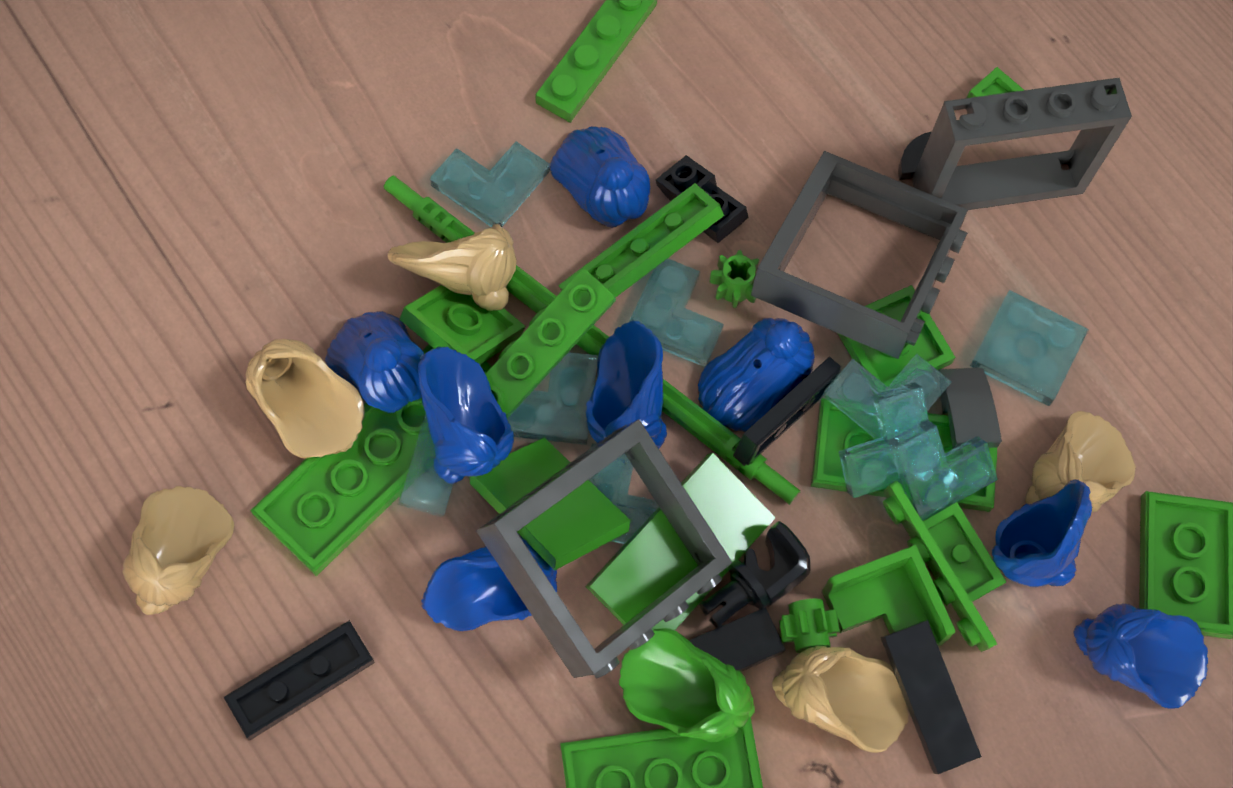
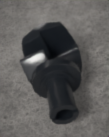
(758, 587)

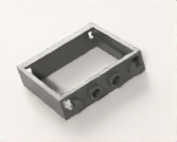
(1093, 107)
(885, 198)
(539, 595)

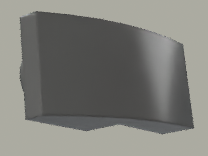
(970, 407)

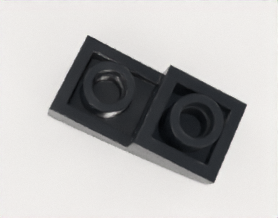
(688, 172)

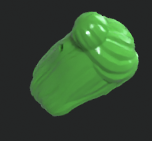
(684, 688)

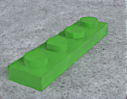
(592, 56)
(653, 240)

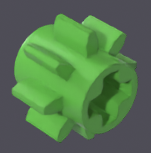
(742, 272)
(809, 624)

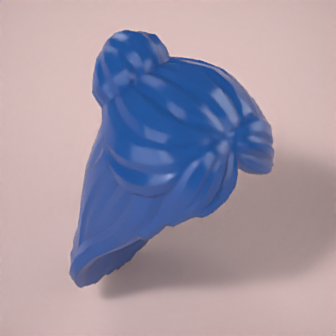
(602, 175)
(377, 360)
(756, 373)
(628, 384)
(462, 415)
(1044, 538)
(476, 591)
(1146, 652)

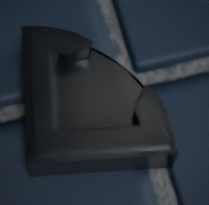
(912, 156)

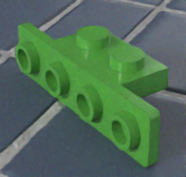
(547, 340)
(955, 558)

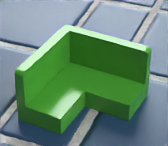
(889, 589)

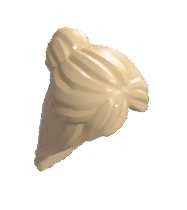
(468, 266)
(305, 399)
(1086, 452)
(174, 546)
(845, 696)

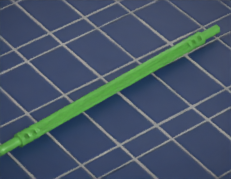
(537, 297)

